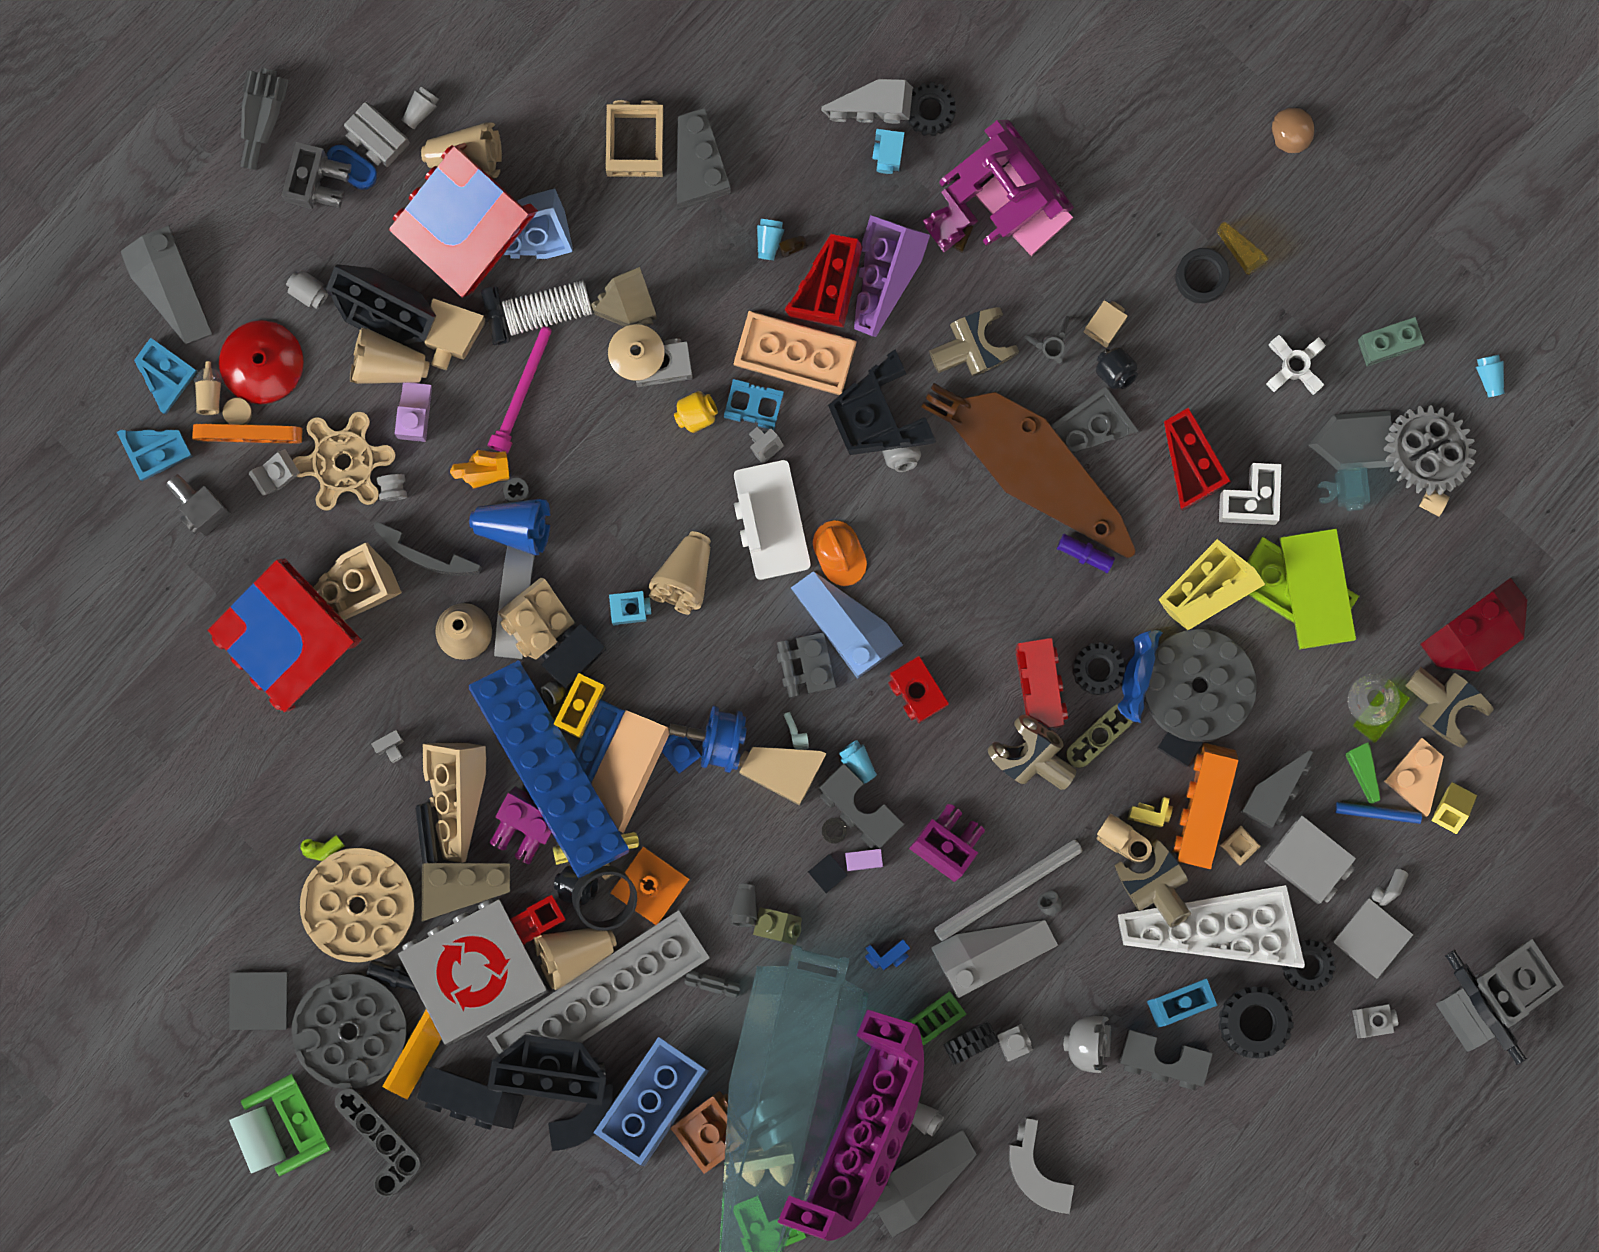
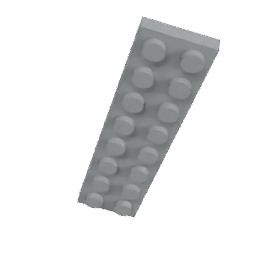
(610, 986)

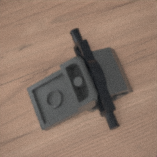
(1498, 997)

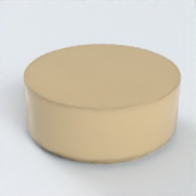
(237, 412)

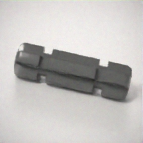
(712, 984)

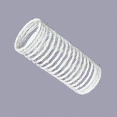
(549, 311)

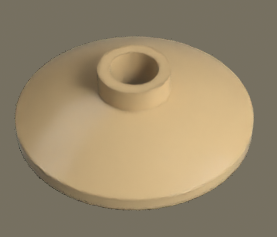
(641, 365)

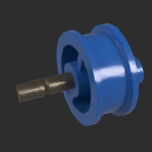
(719, 738)

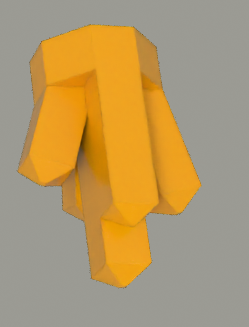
(482, 468)

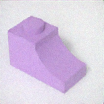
(413, 412)

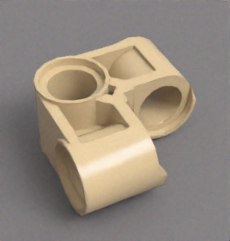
(1119, 838)

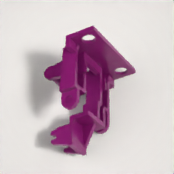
(1025, 201)

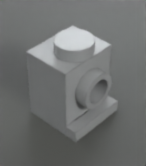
(1364, 1021)
(1014, 1042)

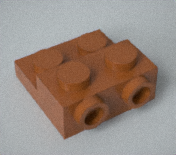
(705, 1132)

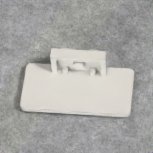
(771, 520)

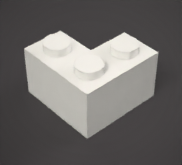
(1257, 504)

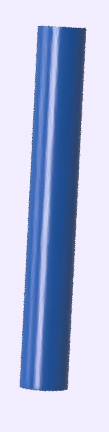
(1378, 812)

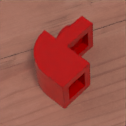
(538, 919)

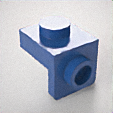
(895, 956)

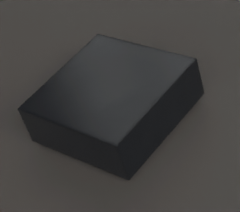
(827, 873)

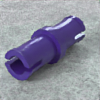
(1085, 553)

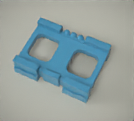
(751, 413)

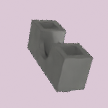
(840, 791)
(1189, 1068)

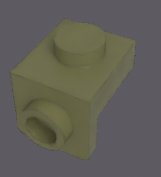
(777, 926)

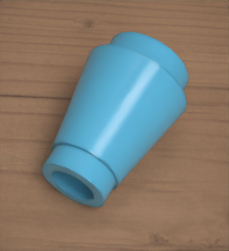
(769, 236)
(1491, 374)
(858, 761)

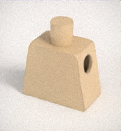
(452, 332)

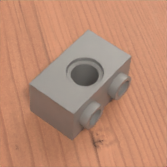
(677, 369)

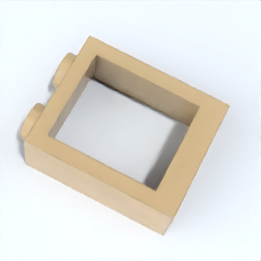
(634, 168)

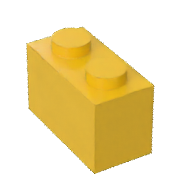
(579, 705)

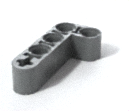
(375, 1137)

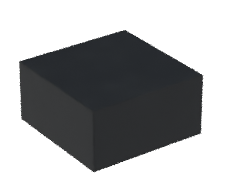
(1179, 749)

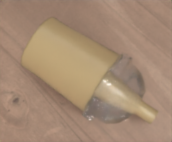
(207, 390)

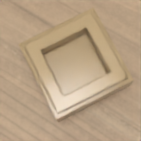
(1240, 845)

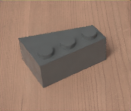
(699, 163)

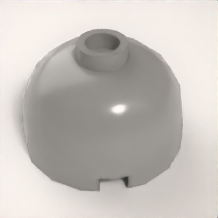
(1089, 1043)

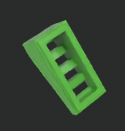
(1363, 768)
(953, 1005)

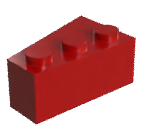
(829, 284)
(1193, 460)
(1040, 682)

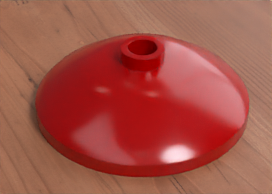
(272, 377)

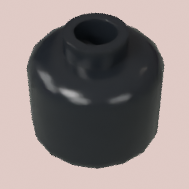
(1116, 368)
(565, 883)

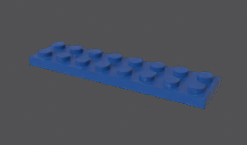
(548, 769)

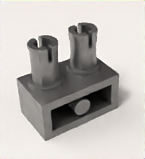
(304, 177)
(200, 508)

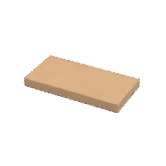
(795, 353)
(628, 765)

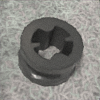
(514, 482)

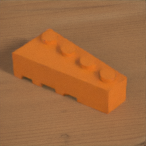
(1207, 805)

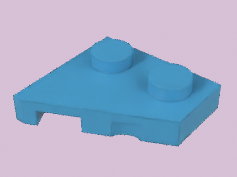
(163, 373)
(154, 450)

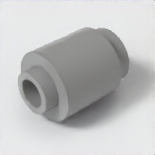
(307, 289)

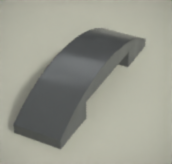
(457, 567)

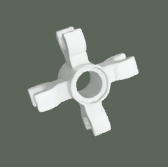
(1281, 348)

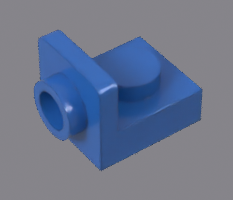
(680, 752)

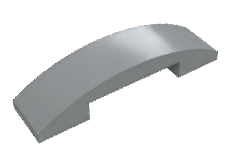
(515, 579)

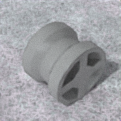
(392, 487)

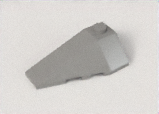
(986, 954)

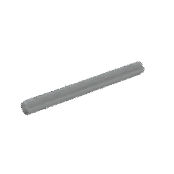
(1008, 890)

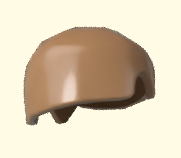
(1293, 130)

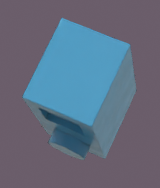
(1182, 1003)

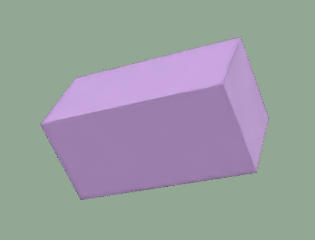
(864, 860)

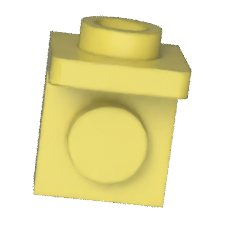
(1145, 813)

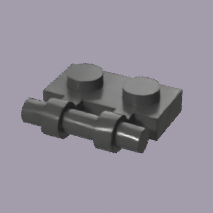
(815, 665)

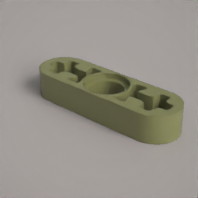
(1089, 756)

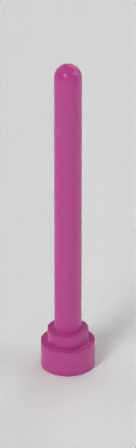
(502, 438)

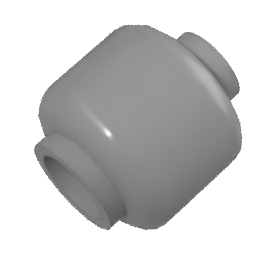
(902, 458)

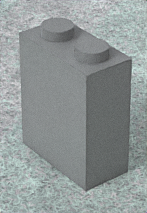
(1311, 860)

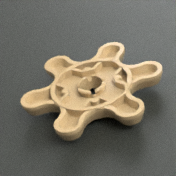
(329, 446)

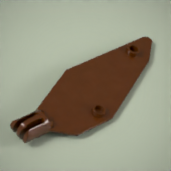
(1032, 463)

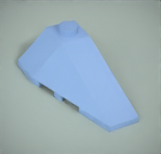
(548, 230)
(851, 628)

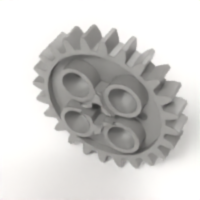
(1443, 472)

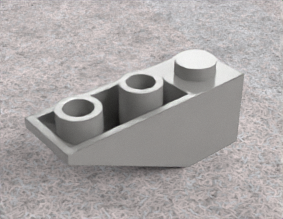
(877, 100)

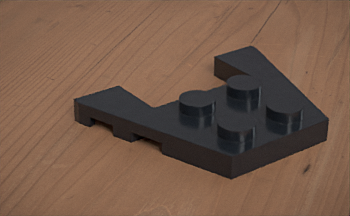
(866, 417)

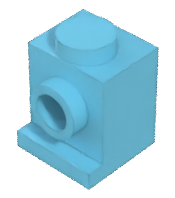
(888, 151)
(618, 606)

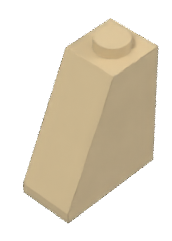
(782, 770)

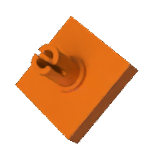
(655, 885)

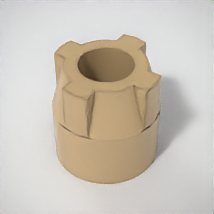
(1434, 503)

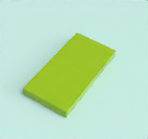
(1269, 564)
(1317, 589)

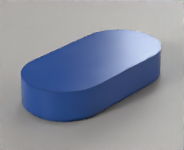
(362, 174)

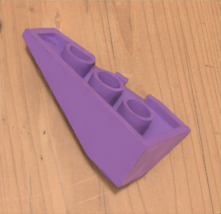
(889, 264)

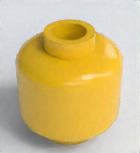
(695, 411)

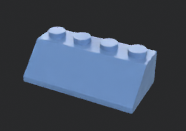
(651, 1101)

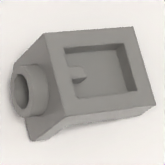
(274, 473)

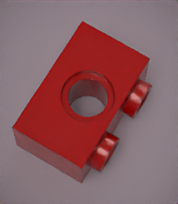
(916, 673)

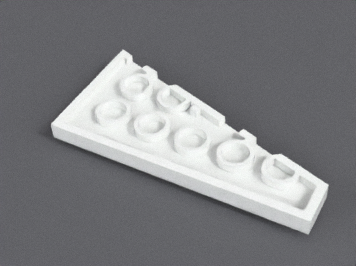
(1235, 926)

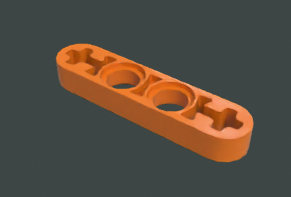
(247, 433)

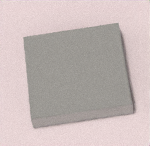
(1372, 938)

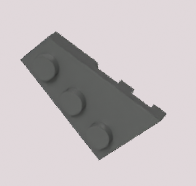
(1094, 423)

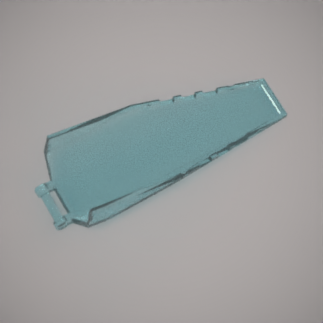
(785, 1093)

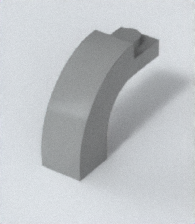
(1042, 1191)

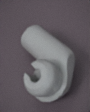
(1394, 889)

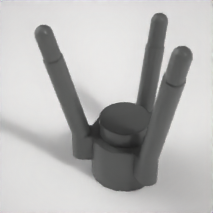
(1052, 345)

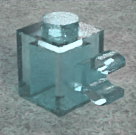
(1350, 488)

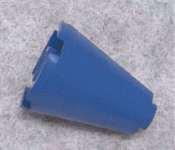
(514, 524)

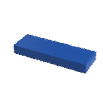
(597, 737)

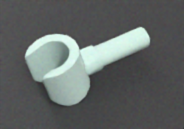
(799, 741)

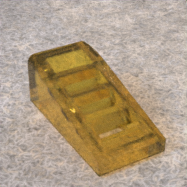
(1245, 252)

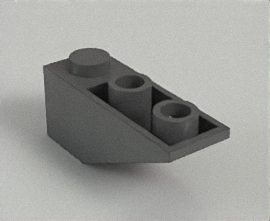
(1269, 797)

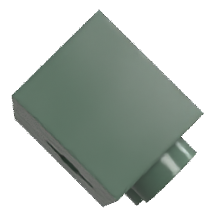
(1391, 341)

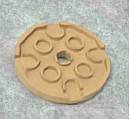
(327, 905)

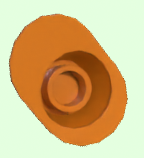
(839, 553)

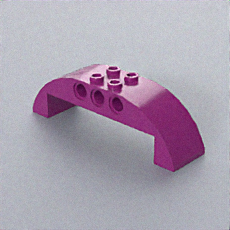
(867, 1134)

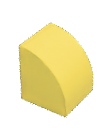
(1454, 808)

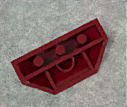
(1480, 631)

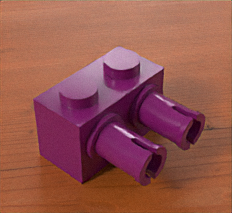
(521, 813)
(944, 849)

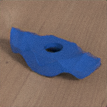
(1138, 675)

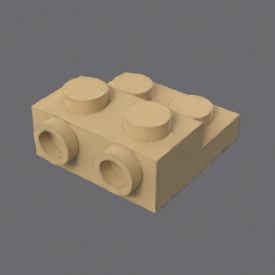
(535, 619)

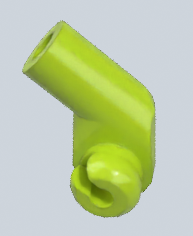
(320, 851)

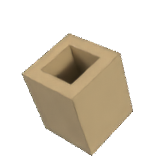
(1106, 323)

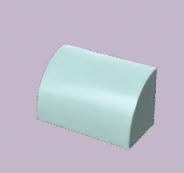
(257, 1139)

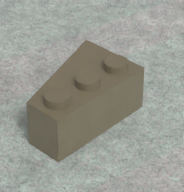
(460, 885)

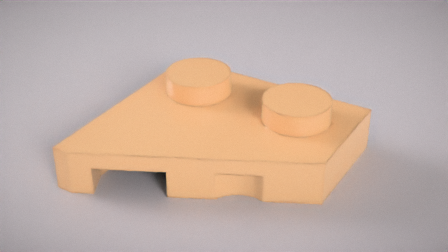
(1417, 776)

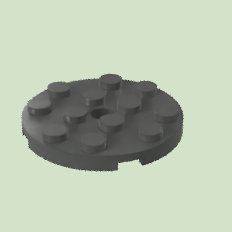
(1228, 680)
(319, 1027)

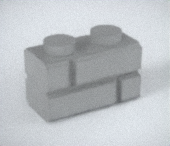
(376, 135)

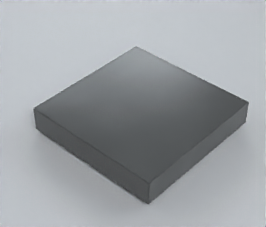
(258, 1001)

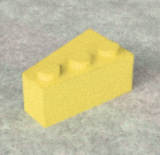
(1210, 586)

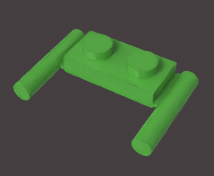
(297, 1118)

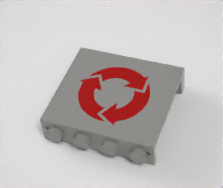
(472, 972)

